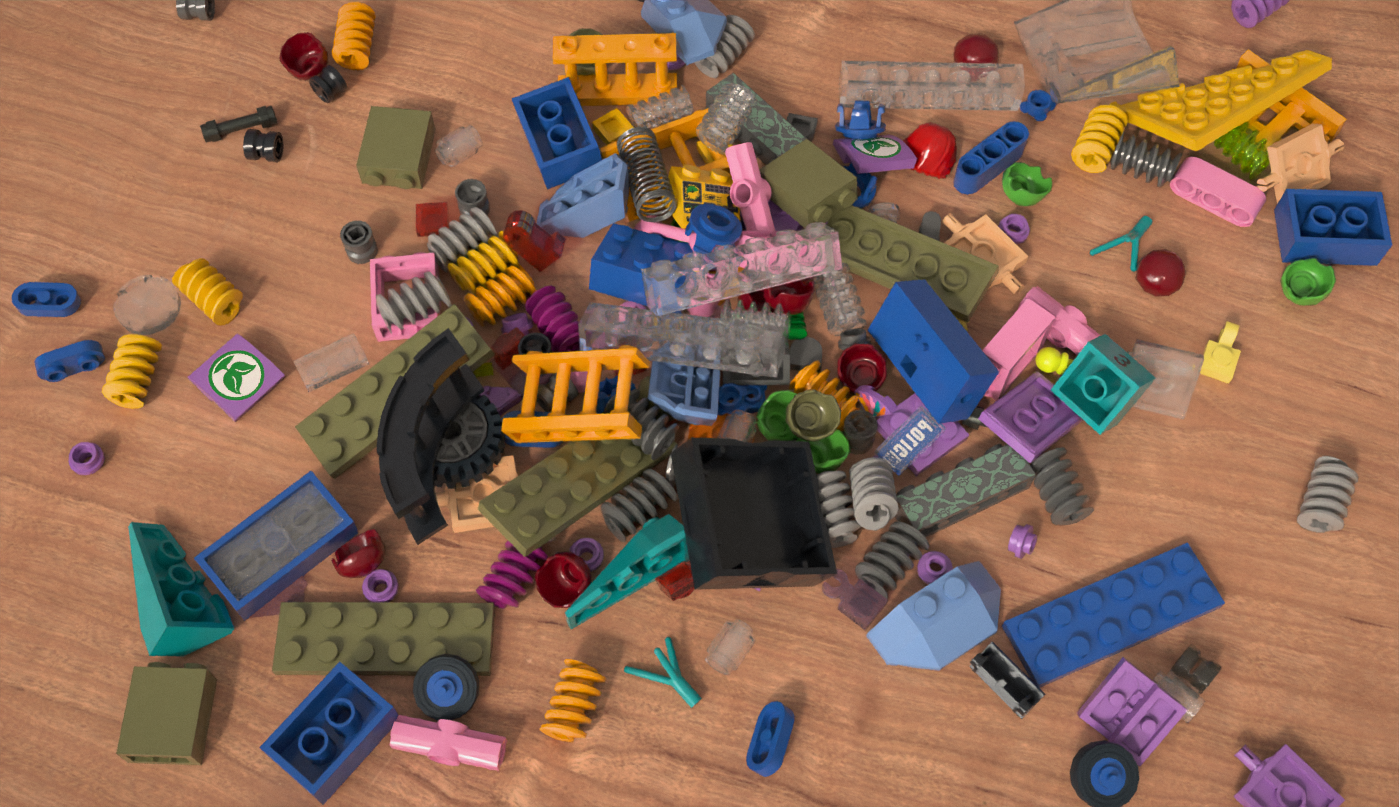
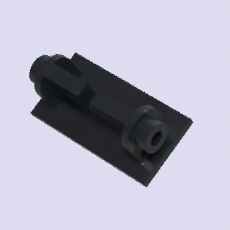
(1006, 680)

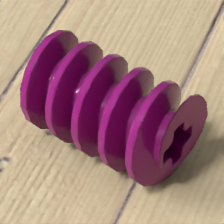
(554, 319)
(509, 575)

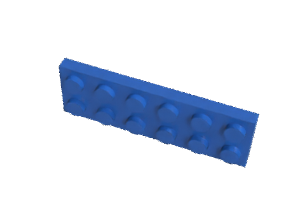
(1112, 615)

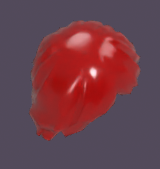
(933, 148)

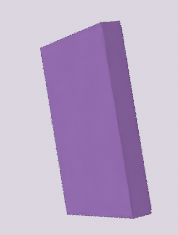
(1030, 417)

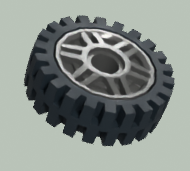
(474, 449)

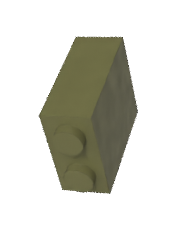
(396, 147)
(809, 184)
(167, 714)

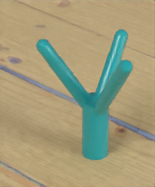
(1133, 237)
(677, 681)

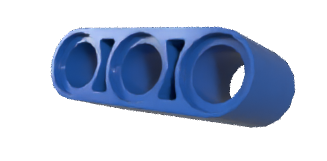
(990, 157)

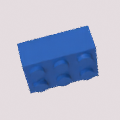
(557, 131)
(1332, 226)
(621, 257)
(330, 732)

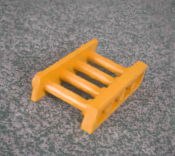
(617, 89)
(668, 135)
(587, 424)

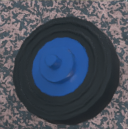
(446, 687)
(1104, 774)

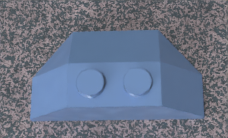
(695, 22)
(588, 200)
(685, 392)
(940, 620)

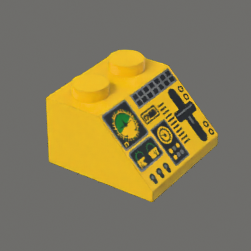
(699, 187)

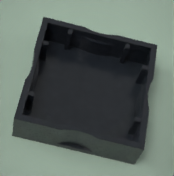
(752, 514)

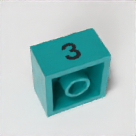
(1102, 383)

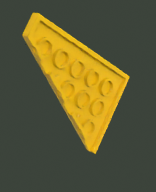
(1224, 101)

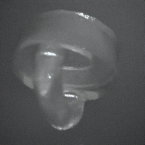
(887, 211)

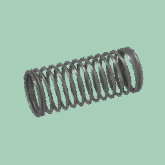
(652, 194)

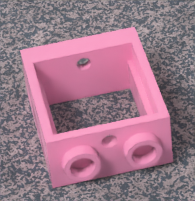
(395, 269)
(1017, 345)

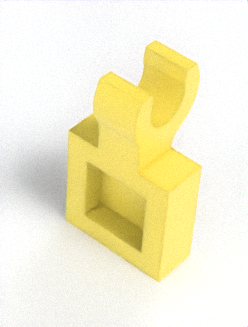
(1219, 357)

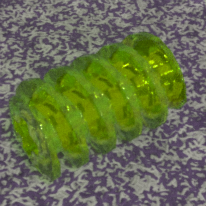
(1244, 150)

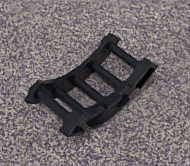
(414, 425)

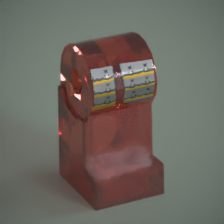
(532, 241)

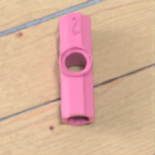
(748, 188)
(1069, 325)
(448, 742)

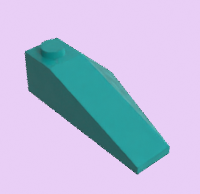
(645, 557)
(172, 601)

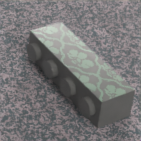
(764, 127)
(964, 490)

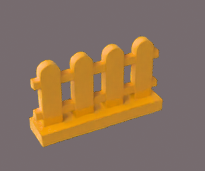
(1296, 110)

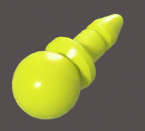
(1050, 360)

